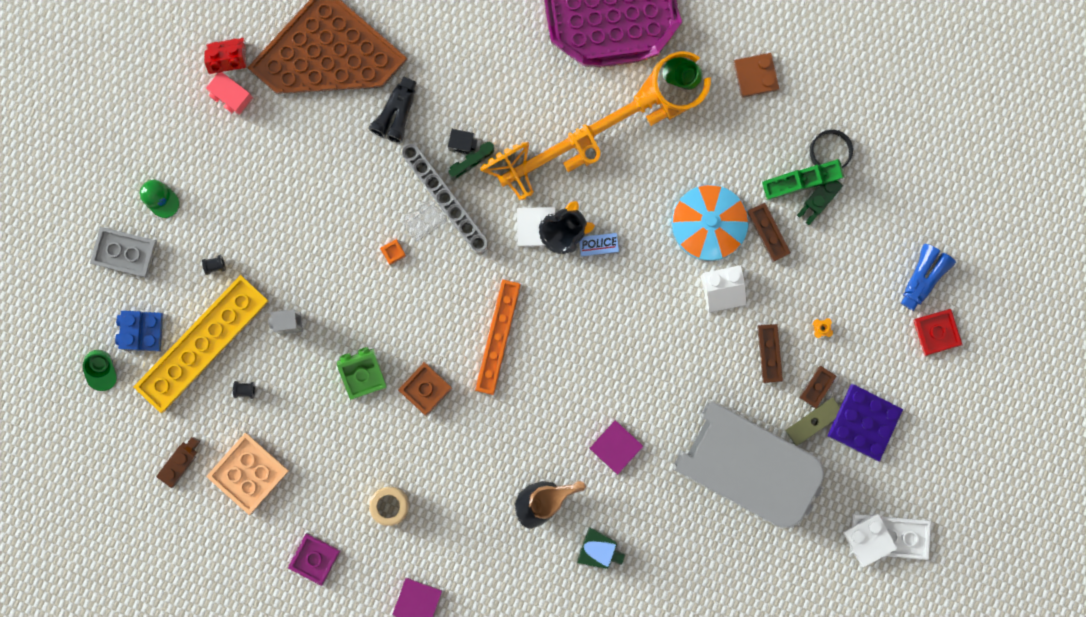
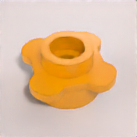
(826, 324)

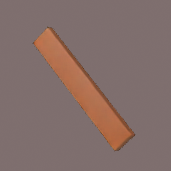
(498, 337)

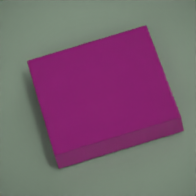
(616, 447)
(314, 559)
(417, 600)

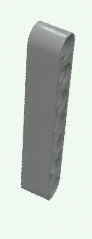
(453, 204)

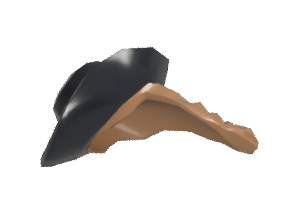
(541, 501)

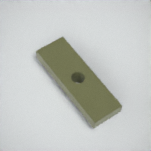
(804, 429)

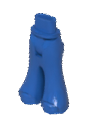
(921, 286)

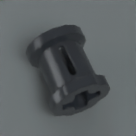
(213, 264)
(244, 389)

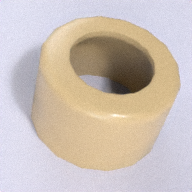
(404, 506)

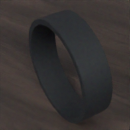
(836, 132)

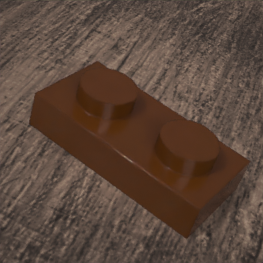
(817, 387)

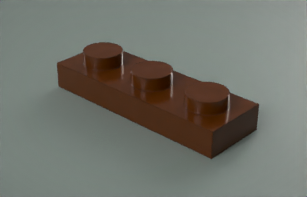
(768, 232)
(770, 353)

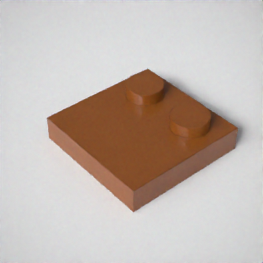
(756, 75)
(425, 389)

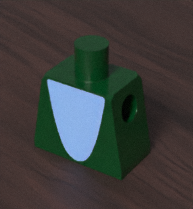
(599, 550)

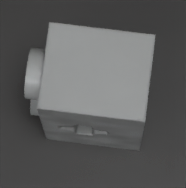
(286, 321)

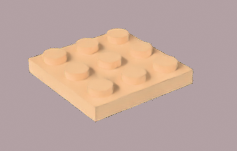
(247, 473)

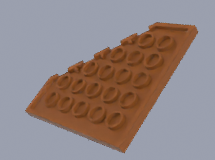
(326, 51)

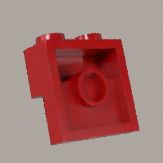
(225, 55)

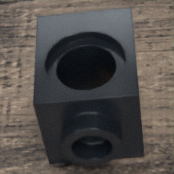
(462, 141)

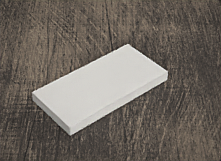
(909, 536)

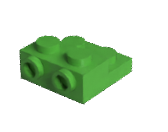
(361, 373)

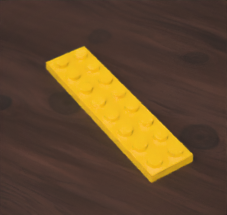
(201, 344)

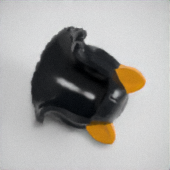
(564, 229)

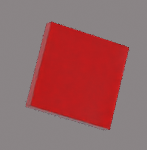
(937, 332)

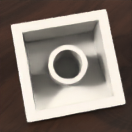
(724, 288)

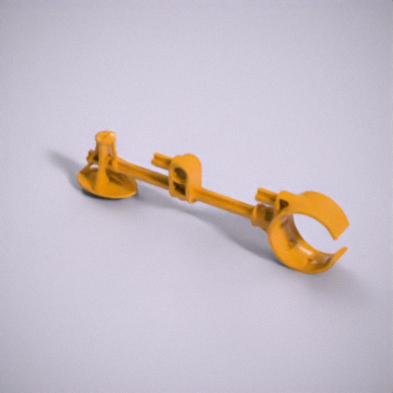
(584, 138)

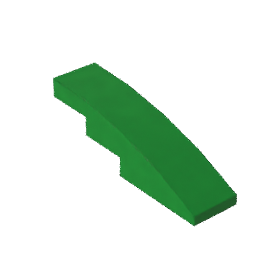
(803, 179)

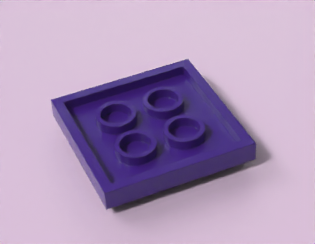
(865, 422)

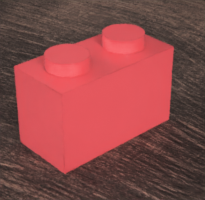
(229, 93)

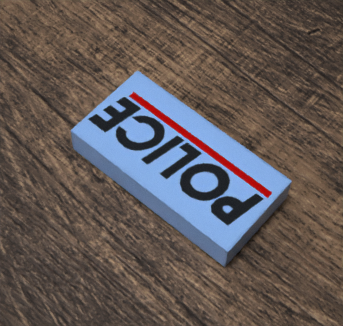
(599, 244)

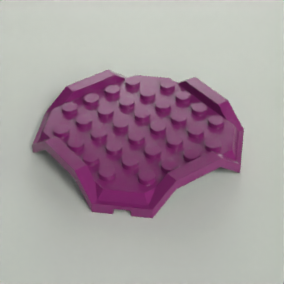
(611, 30)

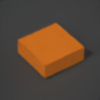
(393, 252)

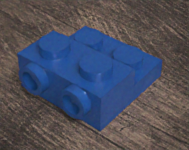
(139, 331)

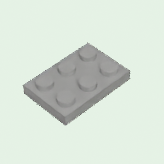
(123, 252)

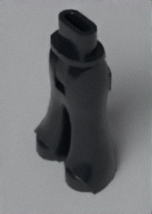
(400, 101)

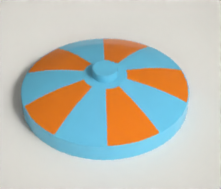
(709, 222)

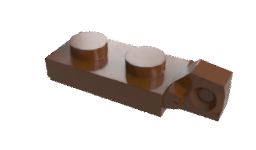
(178, 463)

